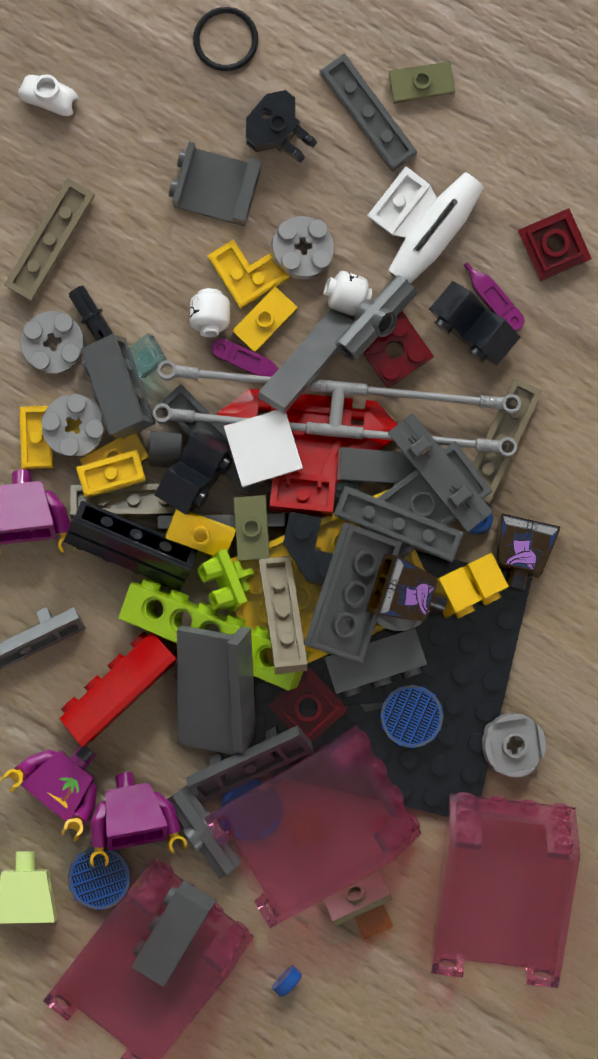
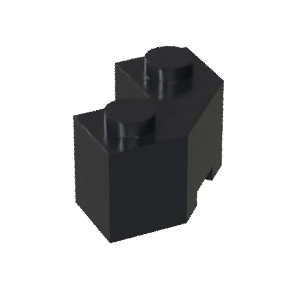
(480, 329)
(190, 479)
(300, 544)

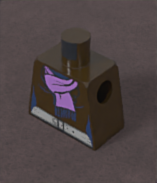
(523, 548)
(404, 591)

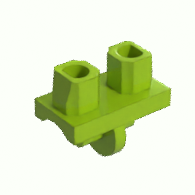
(230, 578)

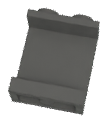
(215, 185)

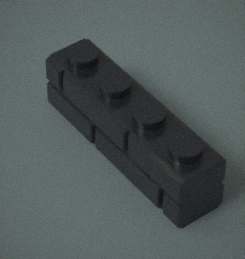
(130, 545)

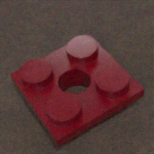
(542, 258)
(414, 356)
(310, 686)

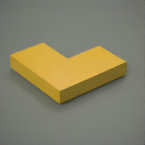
(244, 280)
(34, 448)

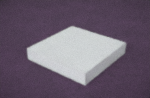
(263, 447)

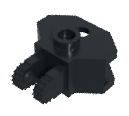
(279, 128)

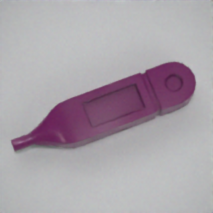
(495, 298)
(243, 358)

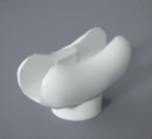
(48, 94)

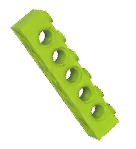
(139, 611)

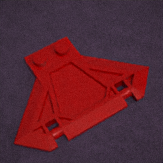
(313, 487)

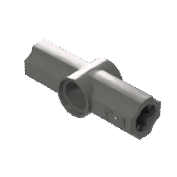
(375, 318)
(191, 815)

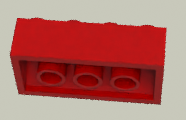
(118, 689)

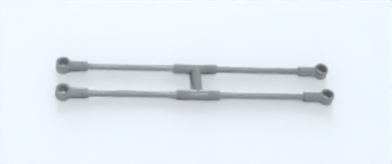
(338, 391)

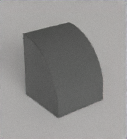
(165, 448)

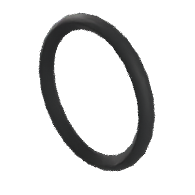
(196, 40)

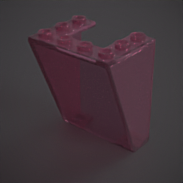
(317, 825)
(506, 886)
(126, 1001)

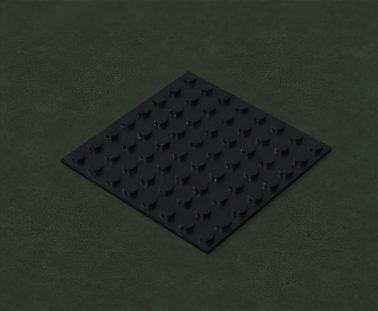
(465, 670)

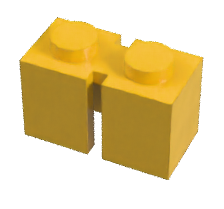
(471, 584)

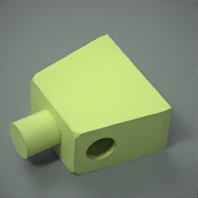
(26, 893)

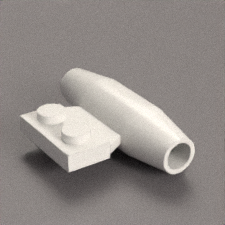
(425, 222)

